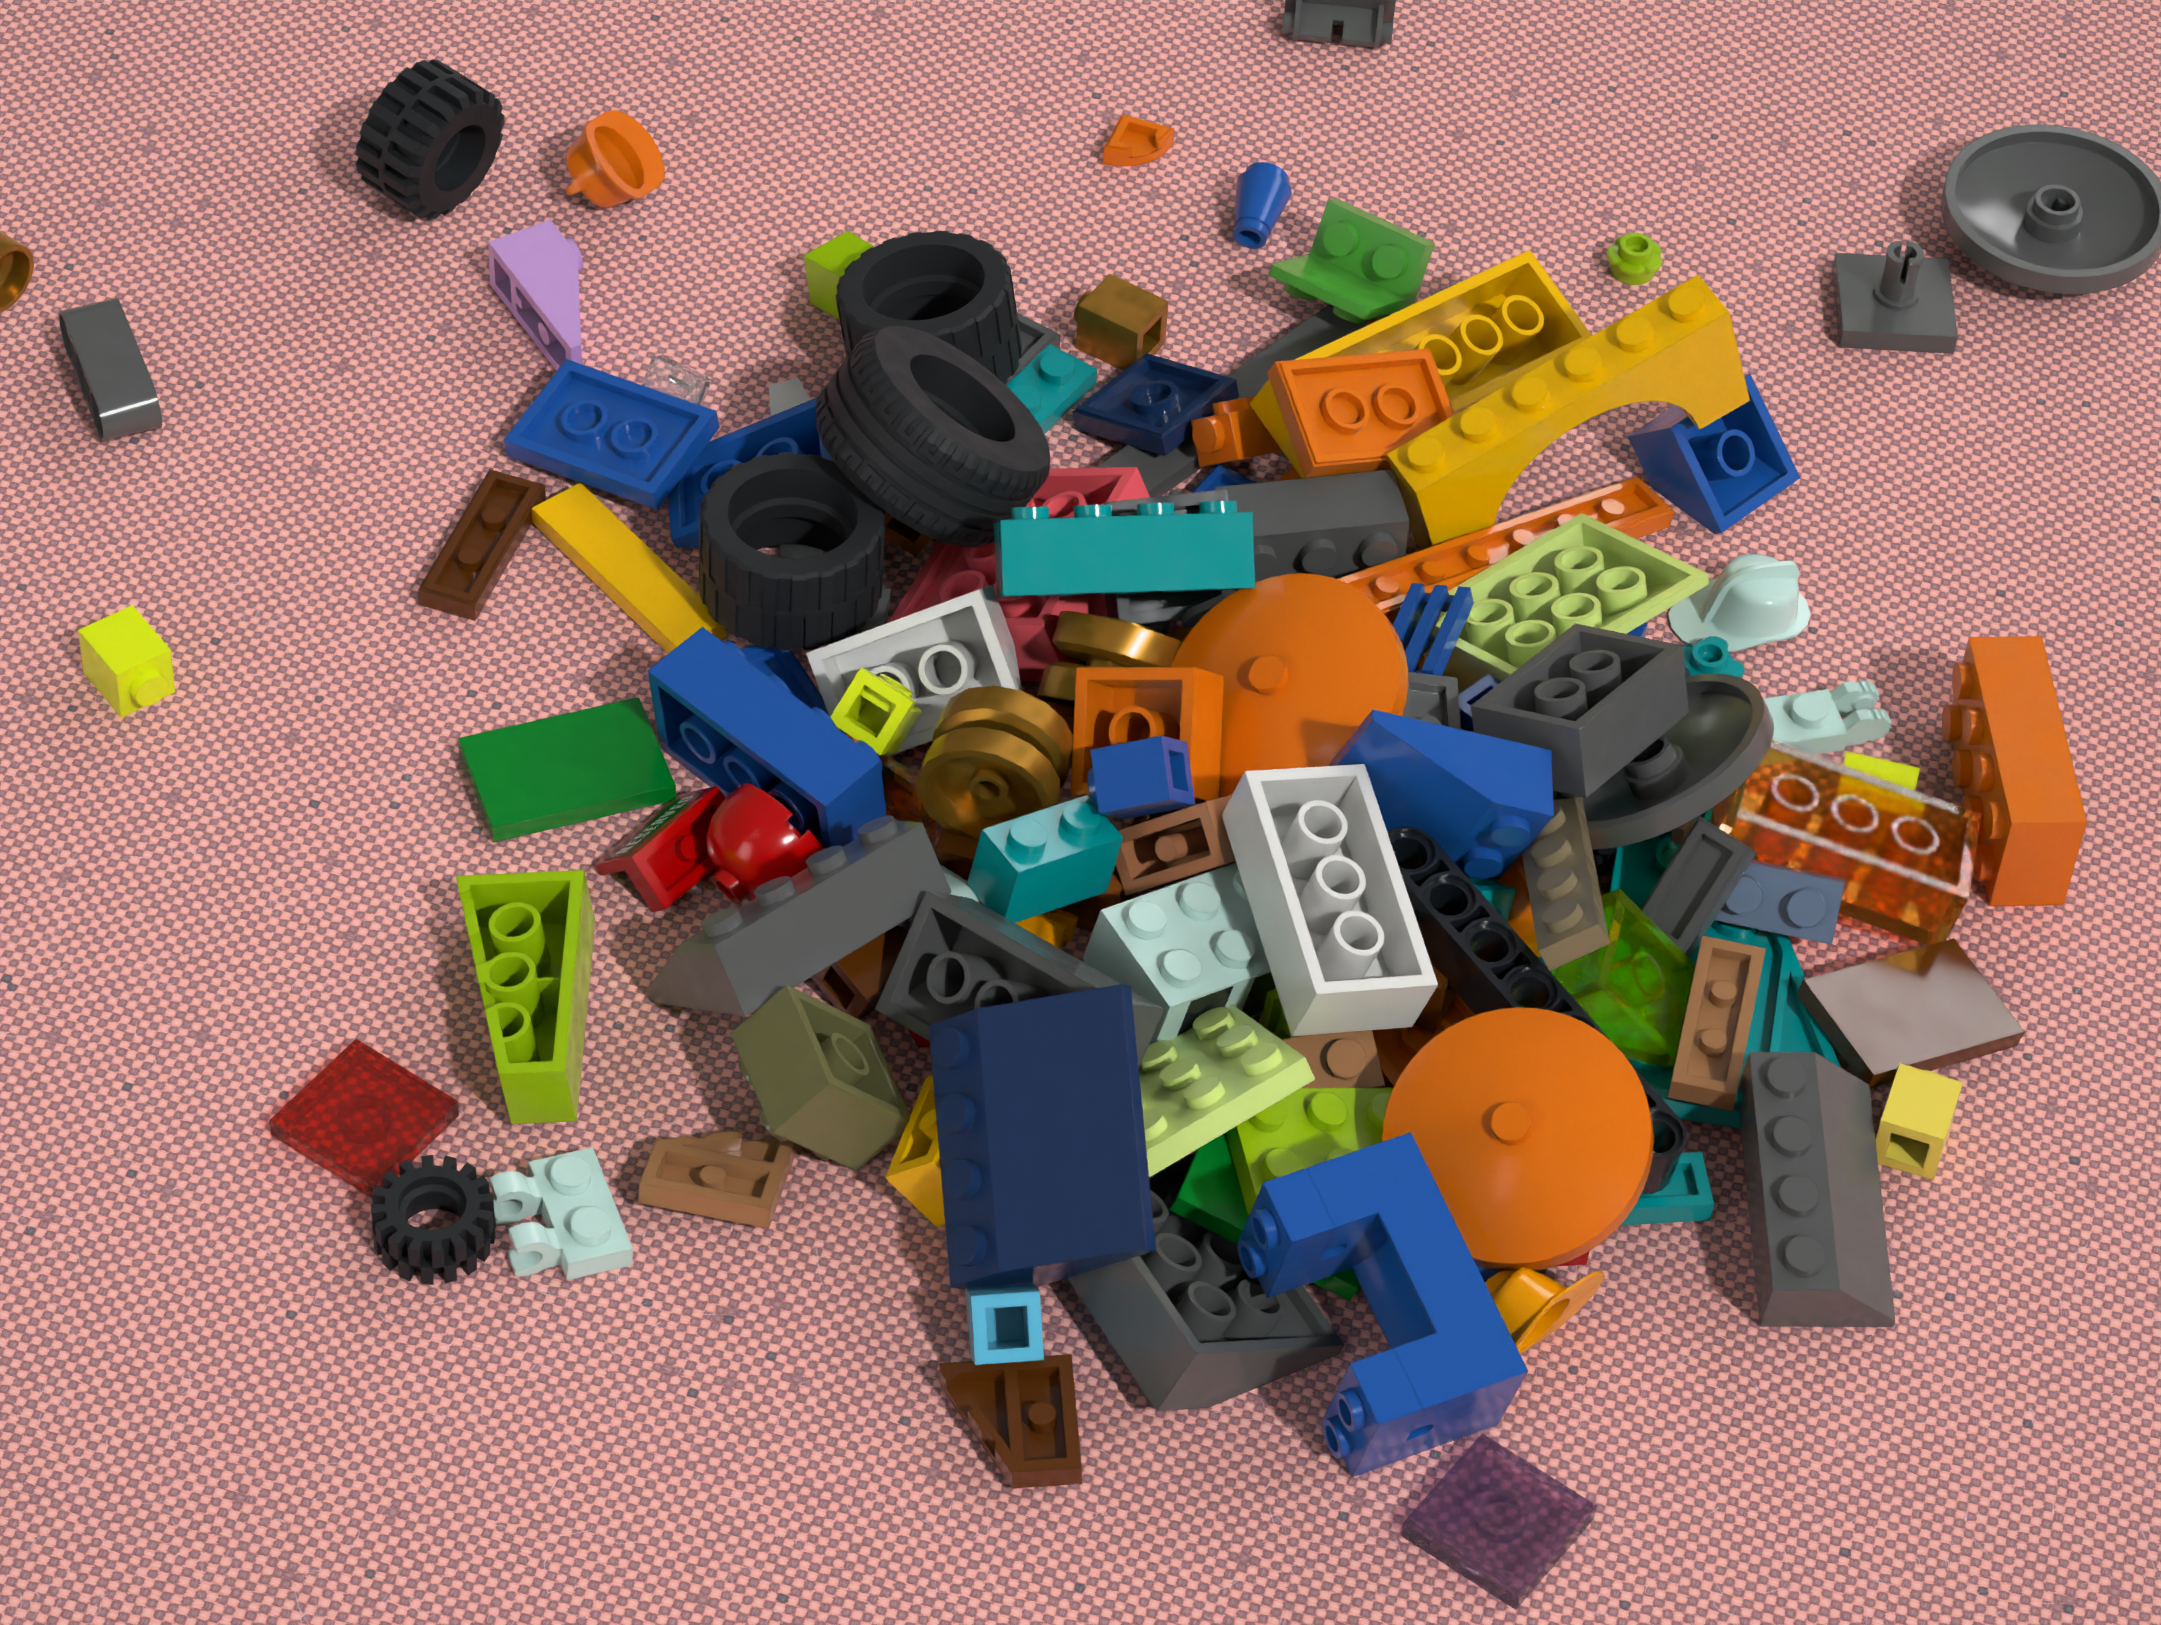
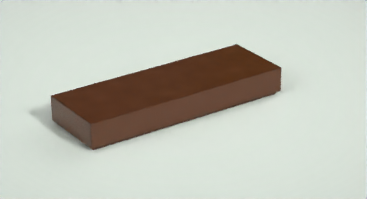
(481, 545)

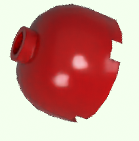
(754, 843)

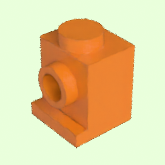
(1231, 434)

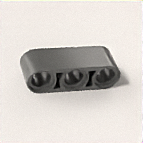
(110, 369)

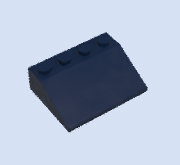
(1041, 1138)

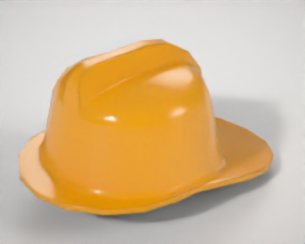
(1536, 1304)

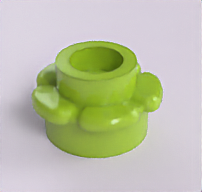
(1634, 258)

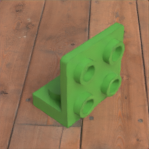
(1358, 264)

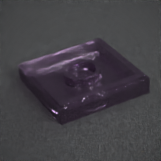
(1498, 1521)

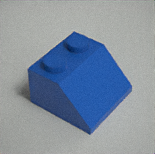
(1716, 470)

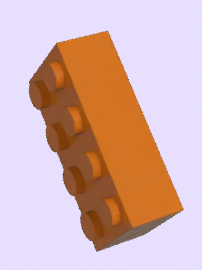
(2015, 770)

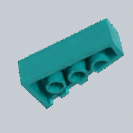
(1124, 552)

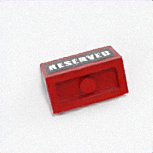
(668, 849)

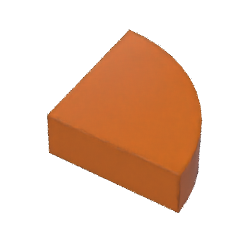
(1137, 142)

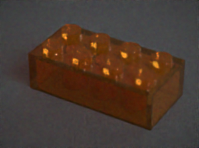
(1897, 849)

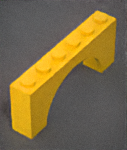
(1666, 351)

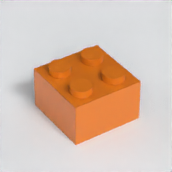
(1146, 703)

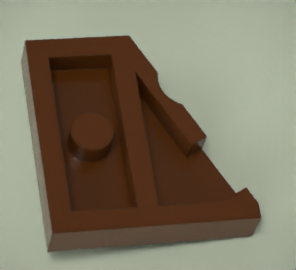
(1021, 1416)

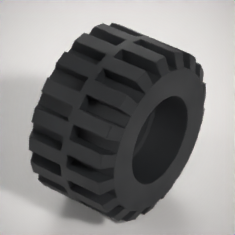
(429, 139)

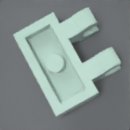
(579, 1215)

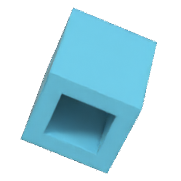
(1004, 1323)

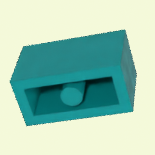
(1045, 860)

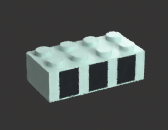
(1186, 949)

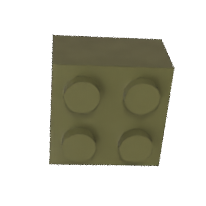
(820, 1078)

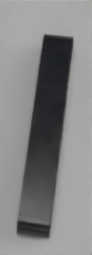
(1497, 969)

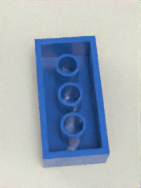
(747, 727)

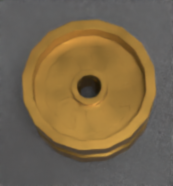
(1101, 643)
(993, 760)

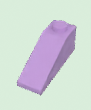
(539, 283)

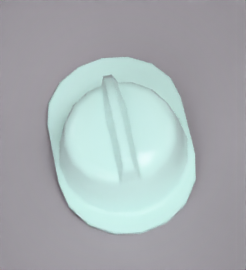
(1746, 606)

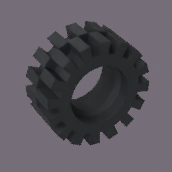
(438, 1249)

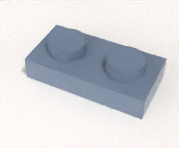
(1785, 902)

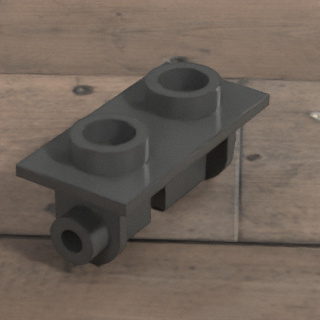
(1363, 21)

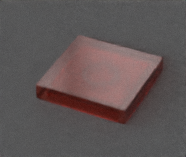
(363, 1117)

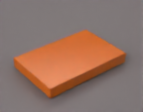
(1357, 407)

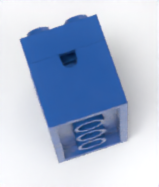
(1449, 1348)

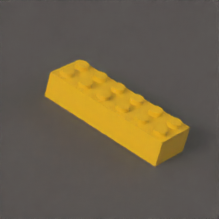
(1477, 332)

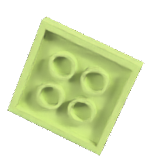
(1212, 1082)

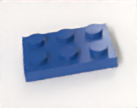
(611, 434)

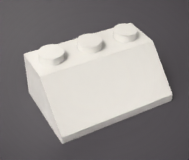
(928, 652)

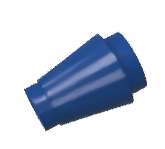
(1259, 202)

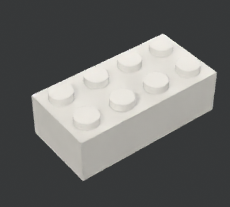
(1328, 900)

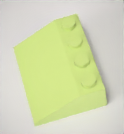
(1564, 578)

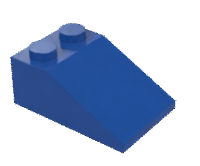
(783, 432)
(1461, 787)

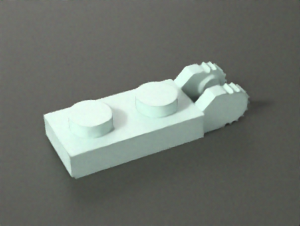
(1814, 719)

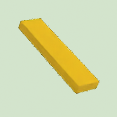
(624, 567)

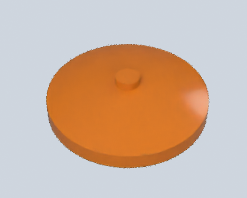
(1298, 670)
(1527, 1133)

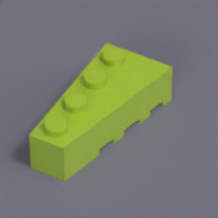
(533, 973)

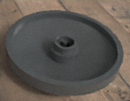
(2054, 209)
(1686, 767)

